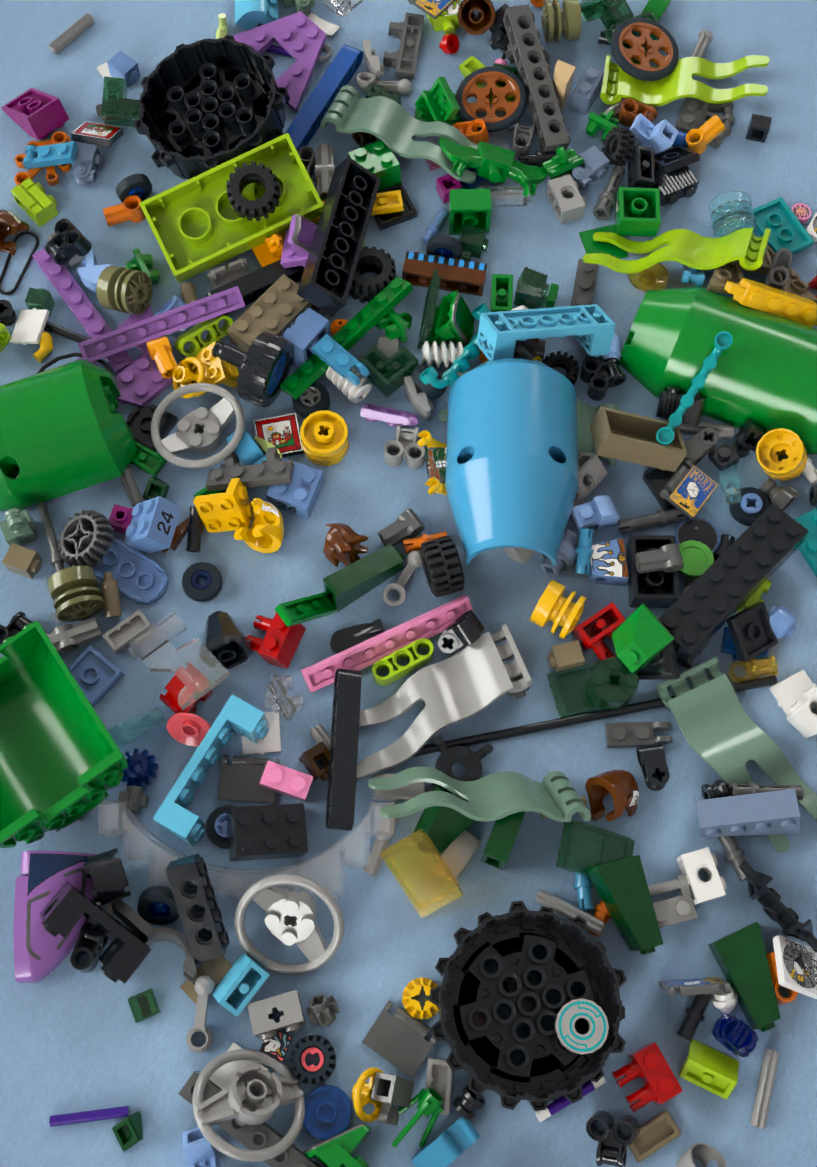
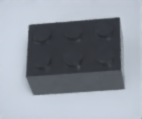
(654, 588)
(266, 832)

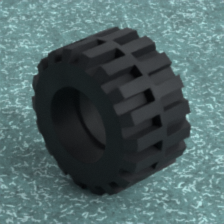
(253, 174)
(372, 261)
(442, 566)

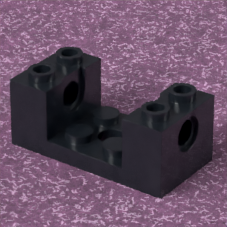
(126, 949)

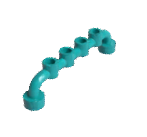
(721, 342)
(460, 364)

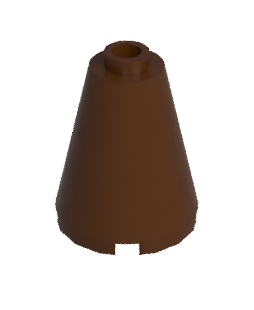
(476, 16)

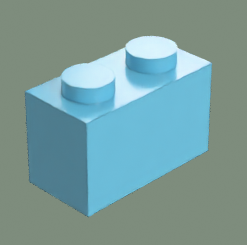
(240, 984)

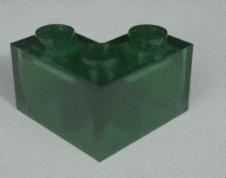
(608, 11)
(116, 106)
(387, 372)

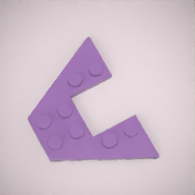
(298, 38)
(141, 379)

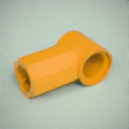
(704, 134)
(161, 352)

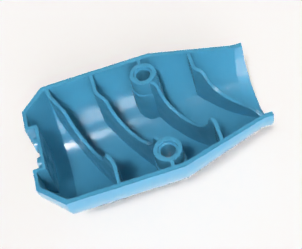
(512, 456)

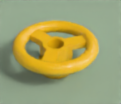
(185, 377)
(362, 1095)

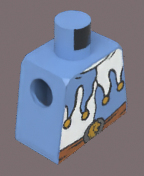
(608, 563)

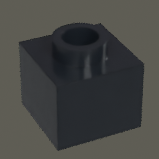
(758, 128)
(750, 434)

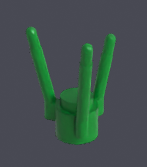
(429, 1103)

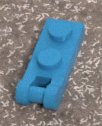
(50, 155)
(692, 275)

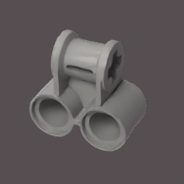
(405, 446)

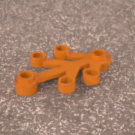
(57, 137)

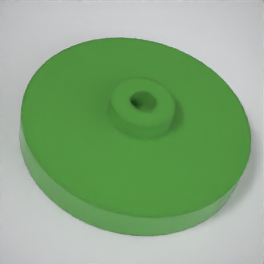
(696, 558)

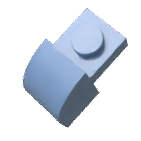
(654, 136)
(90, 271)
(597, 513)
(199, 1150)

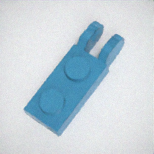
(339, 359)

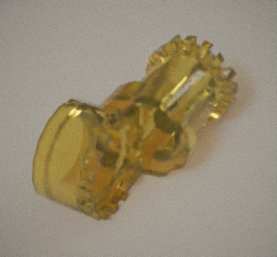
(754, 668)

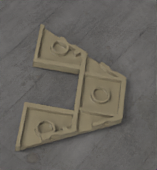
(733, 273)

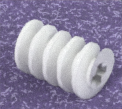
(441, 354)
(354, 393)

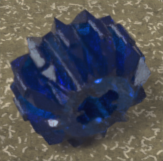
(145, 762)
(735, 1035)

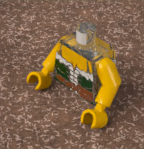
(435, 462)

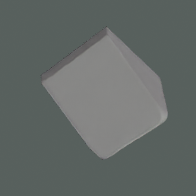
(388, 347)

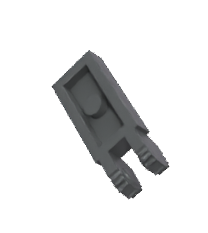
(635, 734)

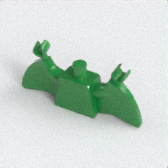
(493, 164)

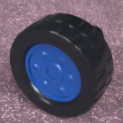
(261, 367)

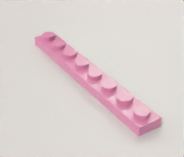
(386, 643)

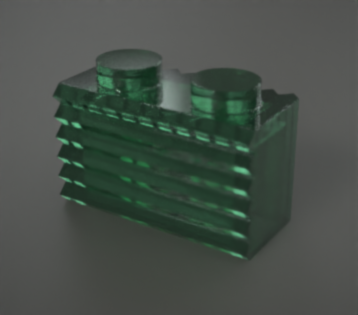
(531, 289)

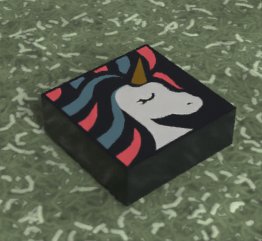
(277, 1046)

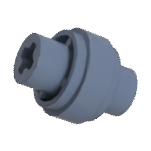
(565, 558)

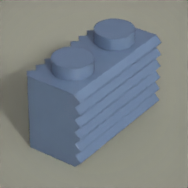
(586, 90)

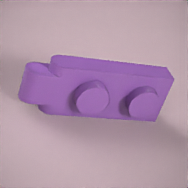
(391, 416)

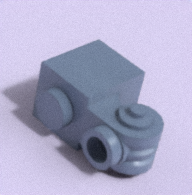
(86, 163)
(594, 167)

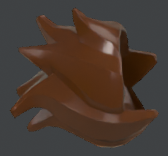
(343, 544)

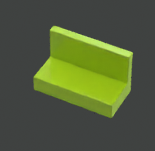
(710, 1069)

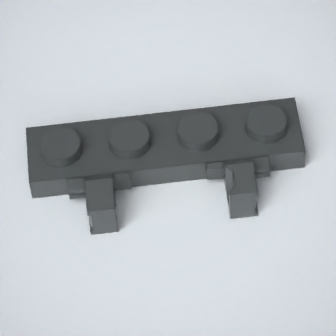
(410, 34)
(270, 472)

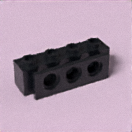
(203, 943)

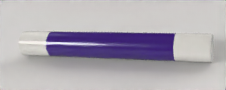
(562, 1102)

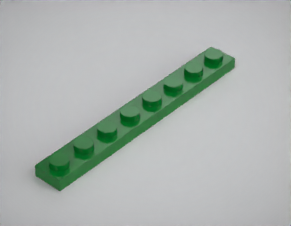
(349, 335)

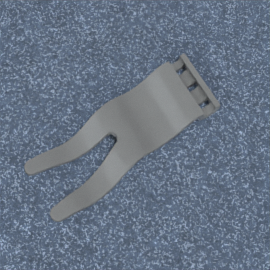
(450, 693)

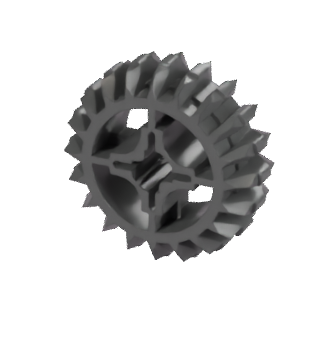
(85, 539)

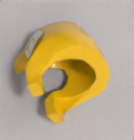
(266, 530)

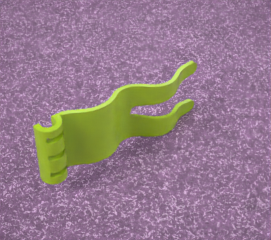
(680, 82)
(687, 248)

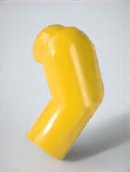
(46, 347)

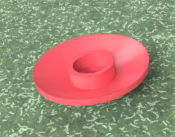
(188, 728)

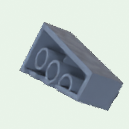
(750, 814)

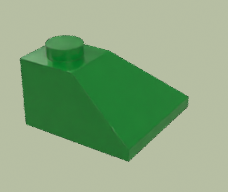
(640, 639)

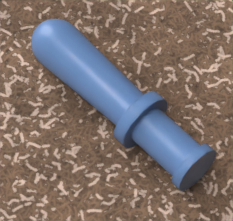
(432, 230)

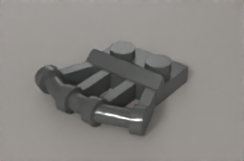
(696, 111)

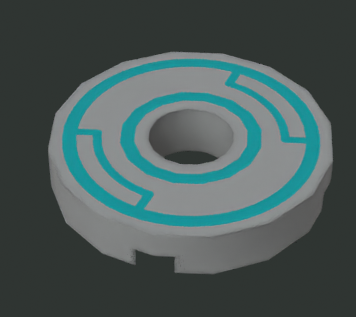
(597, 1024)

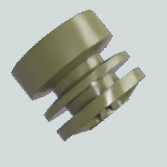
(561, 19)
(124, 290)
(75, 593)

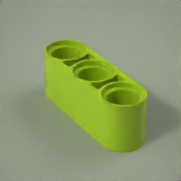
(193, 335)
(408, 652)

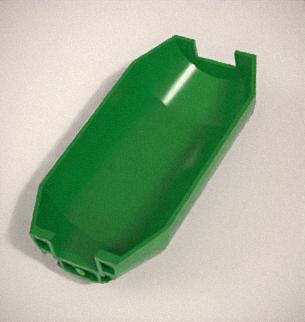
(761, 377)

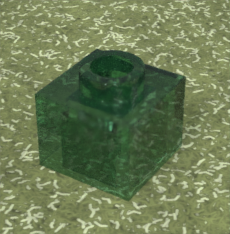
(39, 299)

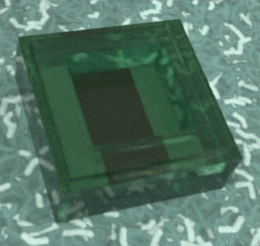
(144, 1005)

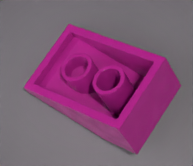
(36, 113)

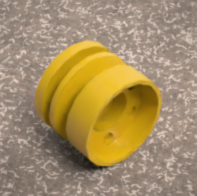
(776, 444)
(558, 609)

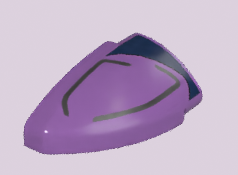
(41, 878)

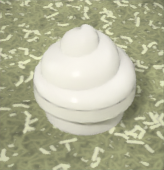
(725, 1001)

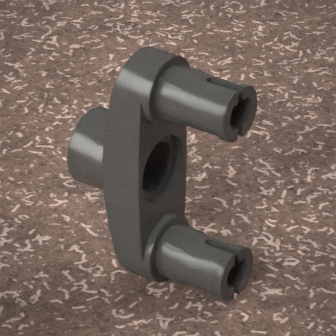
(780, 263)

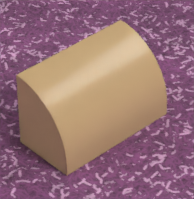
(563, 81)

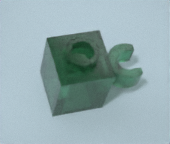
(473, 242)

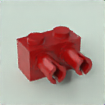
(596, 628)
(279, 642)
(655, 1073)

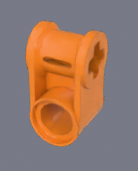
(470, 130)

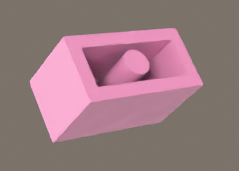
(285, 781)

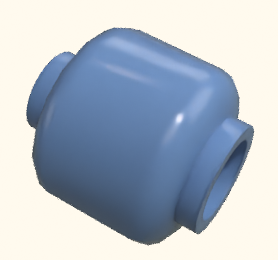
(782, 622)

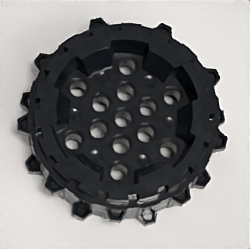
(210, 105)
(468, 988)

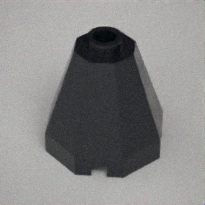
(225, 640)

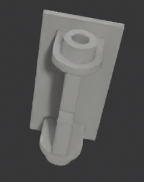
(228, 273)

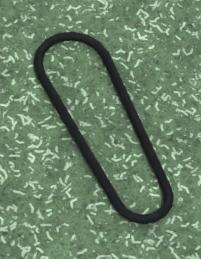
(26, 265)

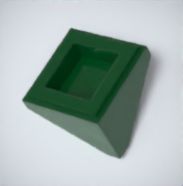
(155, 488)
(129, 1131)

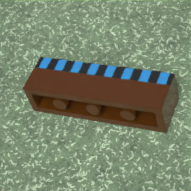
(455, 273)

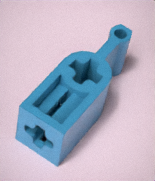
(248, 450)
(447, 1145)

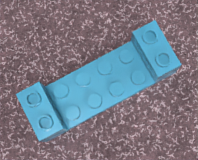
(585, 323)
(235, 717)

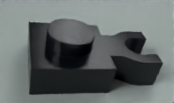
(726, 456)

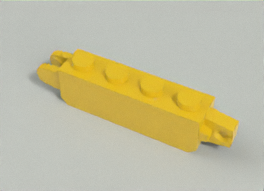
(774, 301)

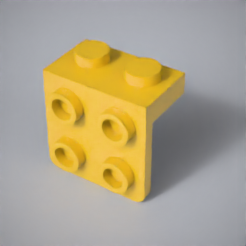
(215, 369)
(225, 510)

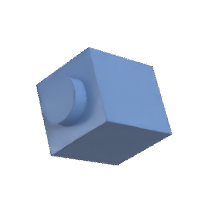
(124, 67)

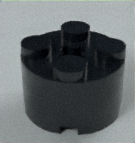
(107, 877)

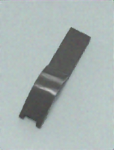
(151, 935)

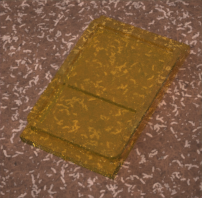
(422, 873)

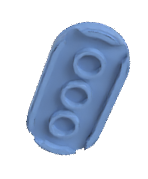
(137, 575)

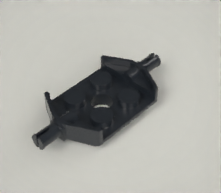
(775, 908)

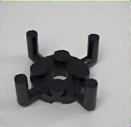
(461, 755)

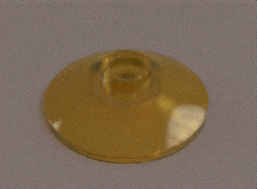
(652, 278)

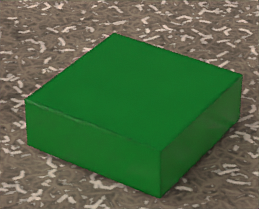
(552, 295)

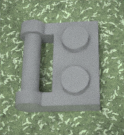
(674, 909)

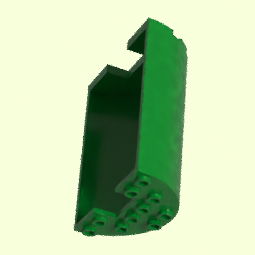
(58, 754)

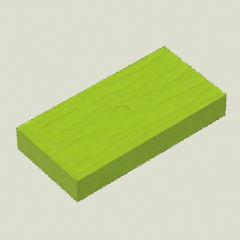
(199, 224)

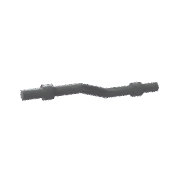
(55, 557)

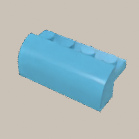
(252, 12)

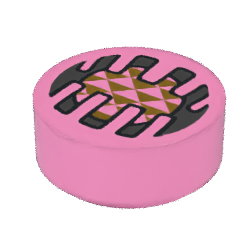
(802, 212)

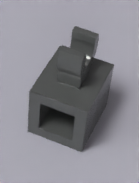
(392, 1092)

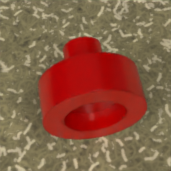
(449, 44)

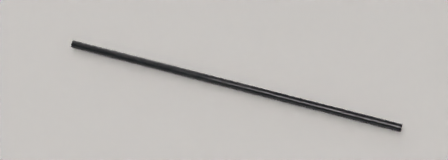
(577, 719)

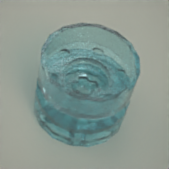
(732, 212)

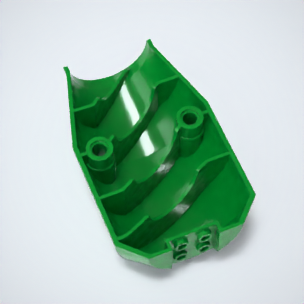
(60, 434)

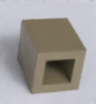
(22, 561)
(566, 656)

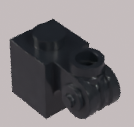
(498, 32)

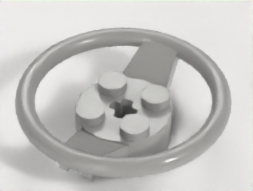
(211, 422)
(300, 929)
(239, 1104)

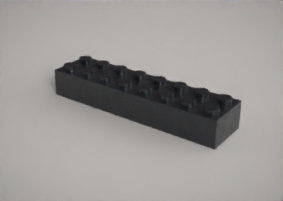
(339, 237)
(732, 580)

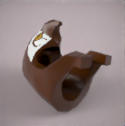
(10, 225)
(622, 788)

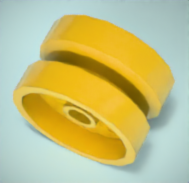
(324, 438)

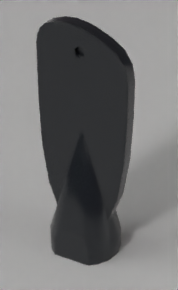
(354, 635)

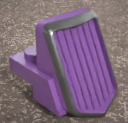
(297, 242)

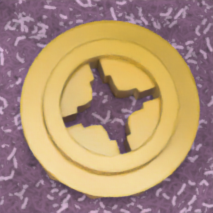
(413, 1007)

